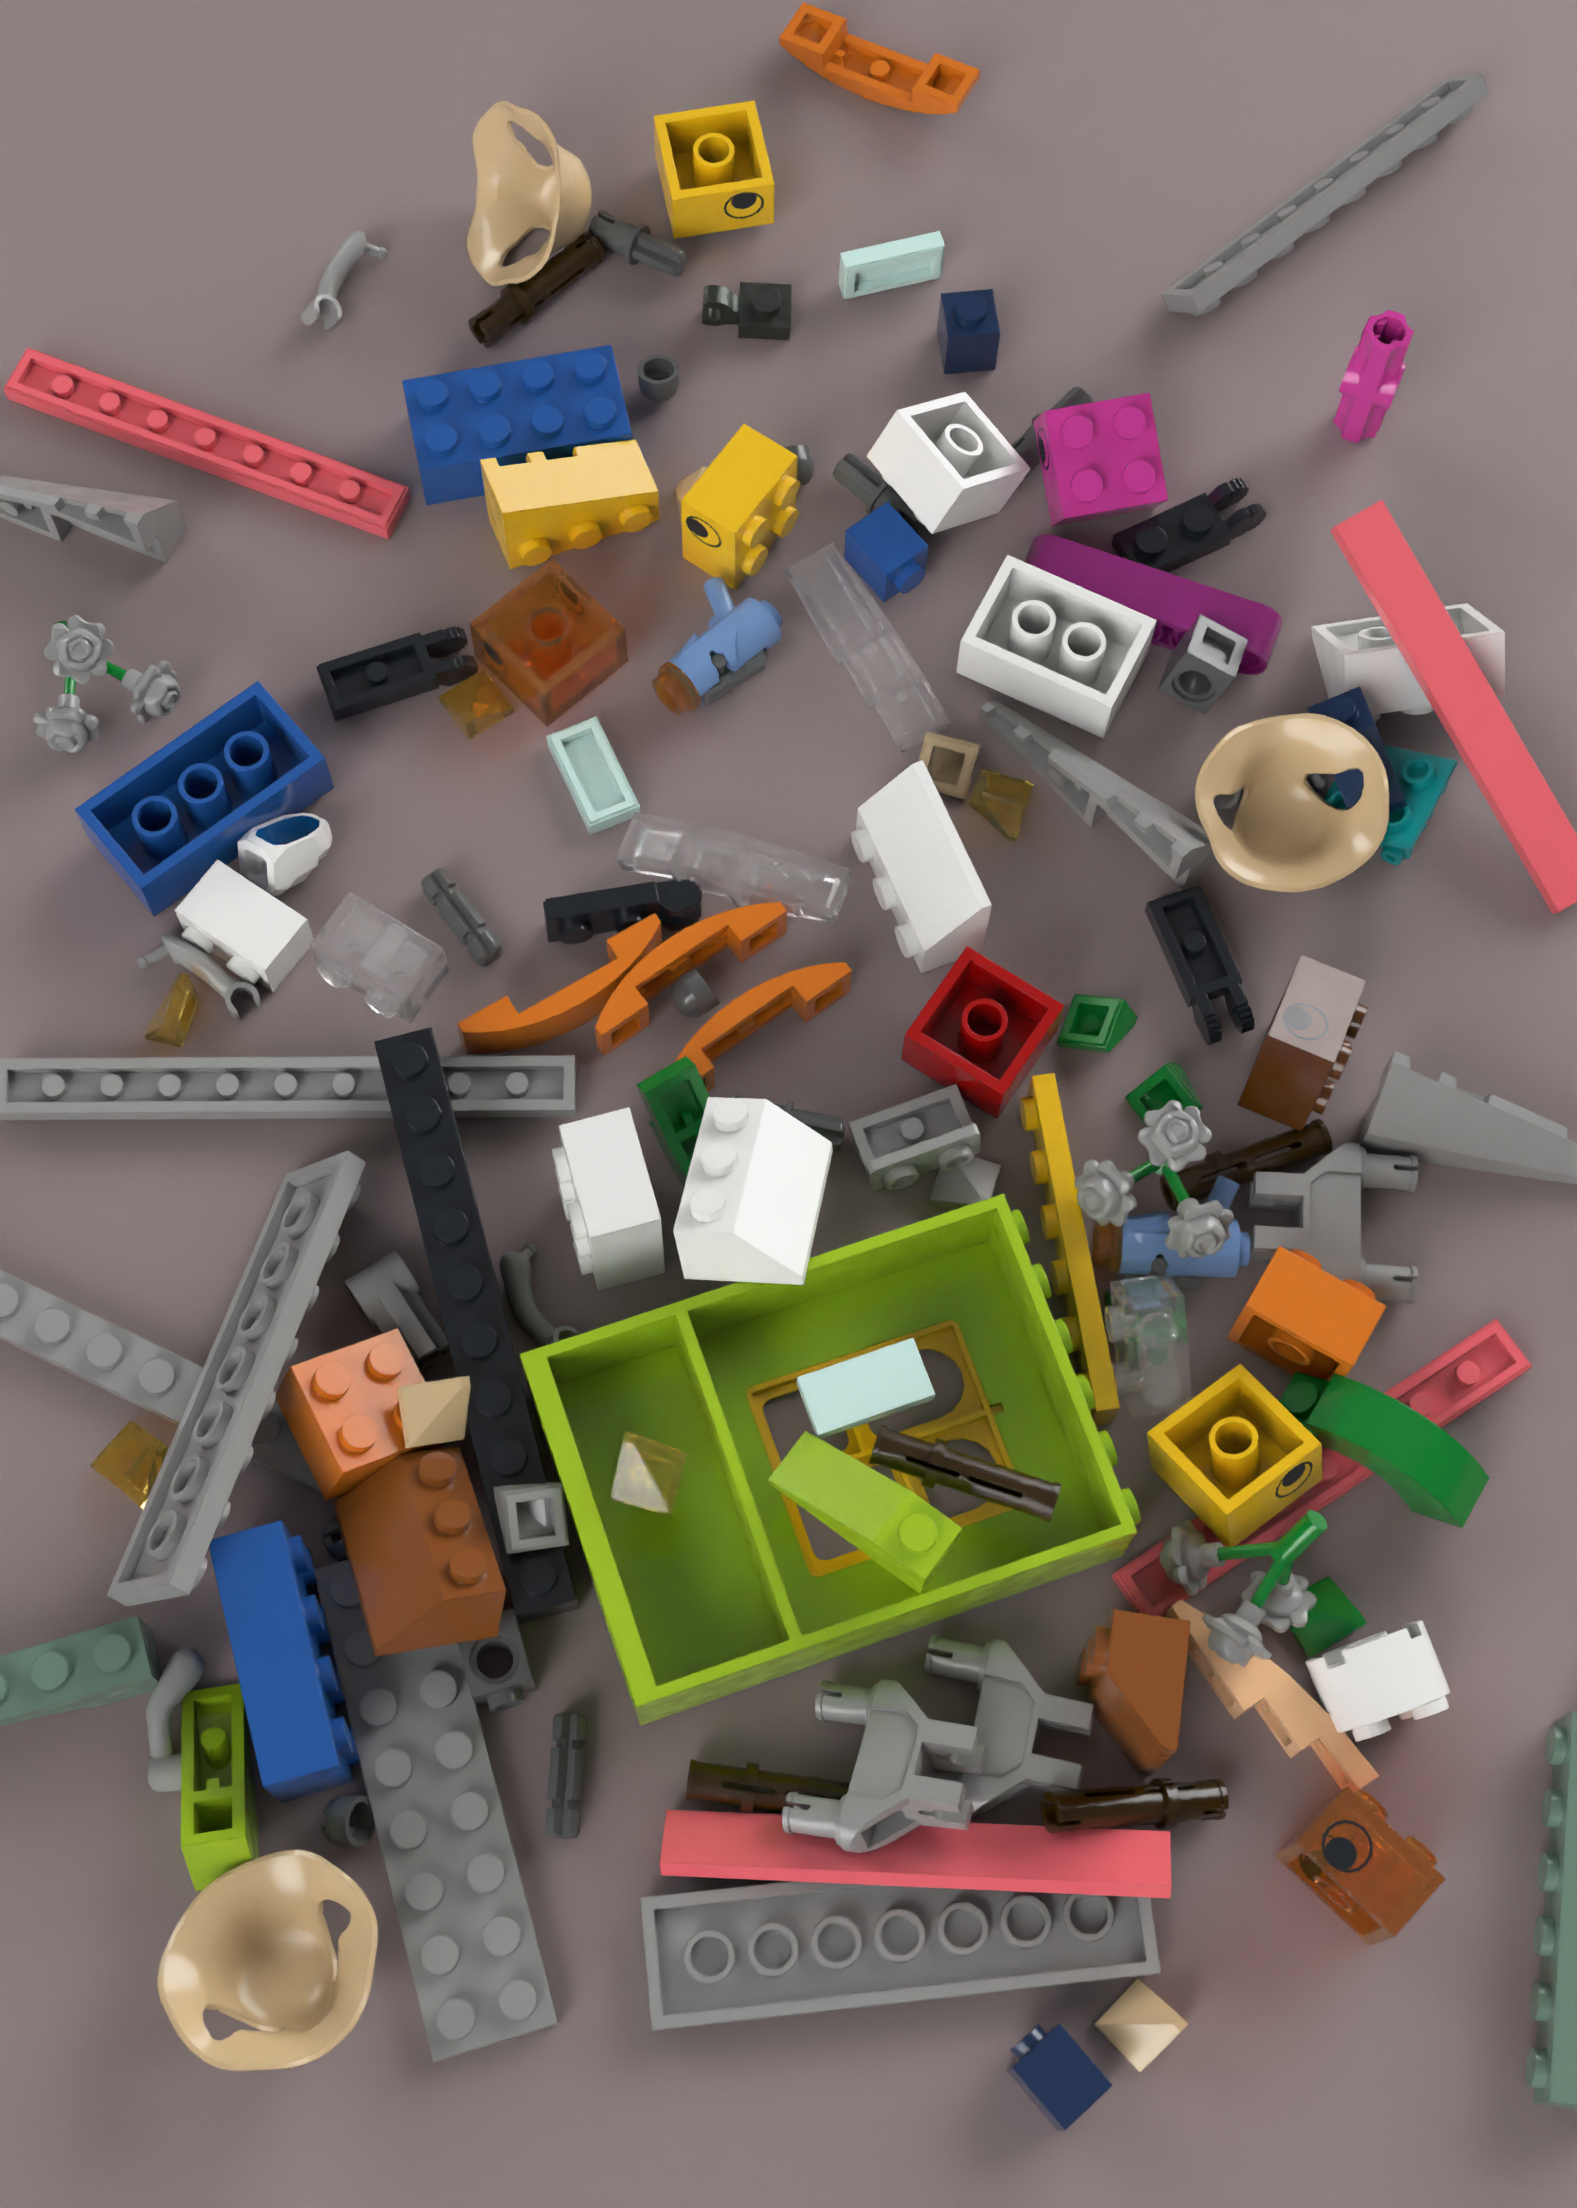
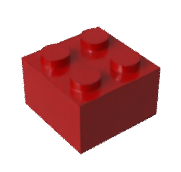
(982, 1031)

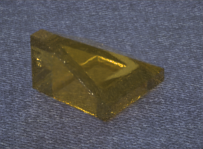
(476, 704)
(1001, 801)
(175, 1014)
(132, 1462)
(647, 1474)

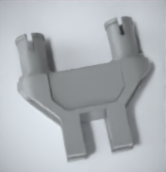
(1329, 1215)
(1009, 1723)
(893, 1770)

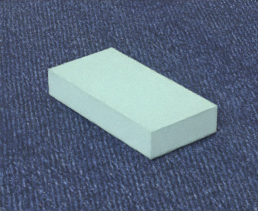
(891, 265)
(593, 775)
(865, 1388)

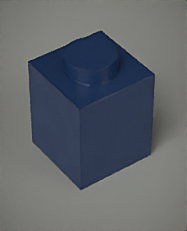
(968, 331)
(1057, 2075)

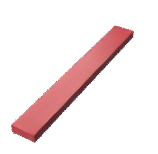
(208, 443)
(1463, 701)
(1437, 1391)
(928, 1856)

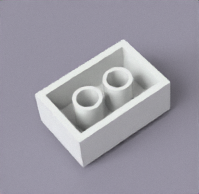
(1055, 646)
(609, 1199)

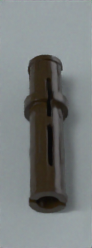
(522, 300)
(1309, 1143)
(964, 1473)
(706, 1779)
(1155, 1803)

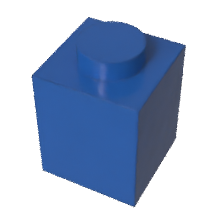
(886, 552)

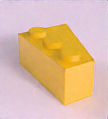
(569, 500)

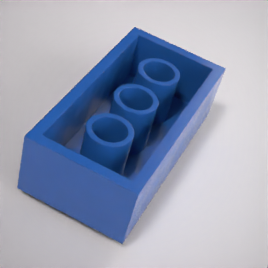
(511, 412)
(202, 795)
(281, 1661)

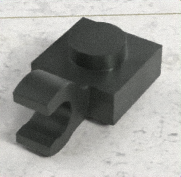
(758, 310)

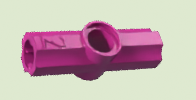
(1373, 376)

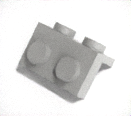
(916, 1139)

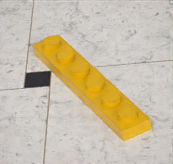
(1064, 1222)

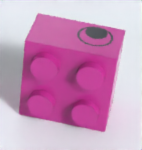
(1100, 459)

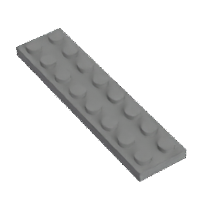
(237, 1383)
(440, 1834)
(876, 1945)

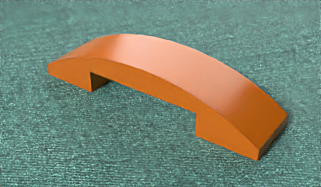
(873, 71)
(741, 929)
(804, 989)
(504, 1029)

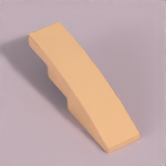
(1279, 1700)

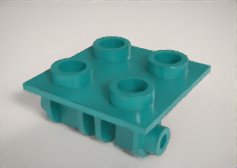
(1422, 783)

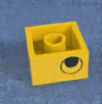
(714, 169)
(740, 507)
(1235, 1455)

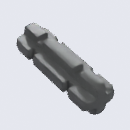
(462, 917)
(566, 1775)

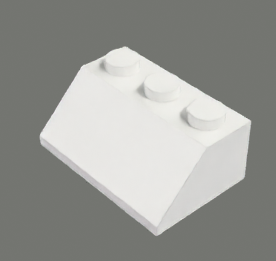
(1366, 656)
(922, 870)
(751, 1194)

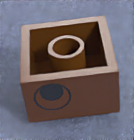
(1305, 1044)

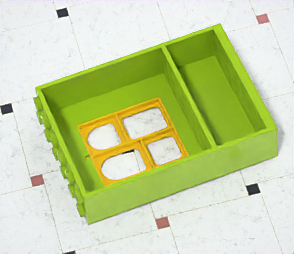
(730, 1577)

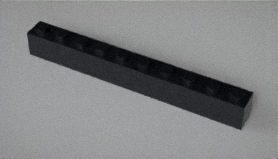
(471, 1305)

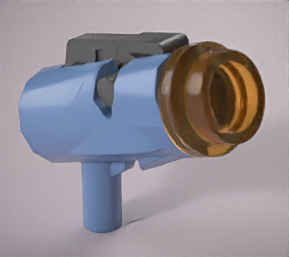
(722, 655)
(1141, 1251)

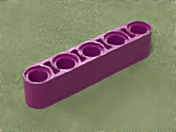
(1162, 596)

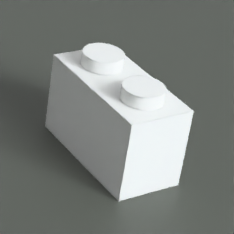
(244, 927)

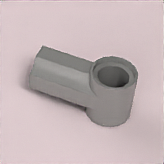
(392, 1300)

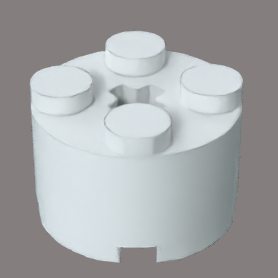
(1380, 1679)

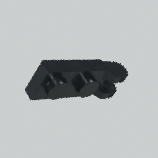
(1189, 529)
(394, 671)
(582, 915)
(1199, 960)

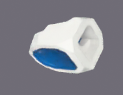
(283, 851)

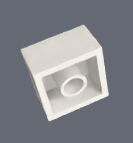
(947, 462)

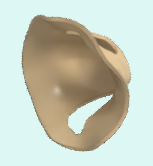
(522, 195)
(1283, 829)
(267, 1958)

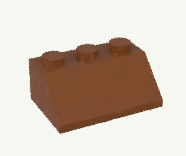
(421, 1554)
(1137, 1684)

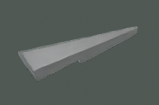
(128, 519)
(1094, 791)
(1463, 1128)

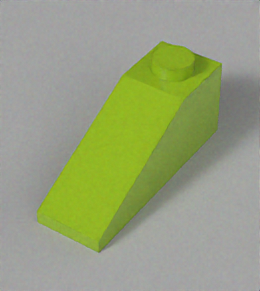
(867, 1510)
(216, 1784)

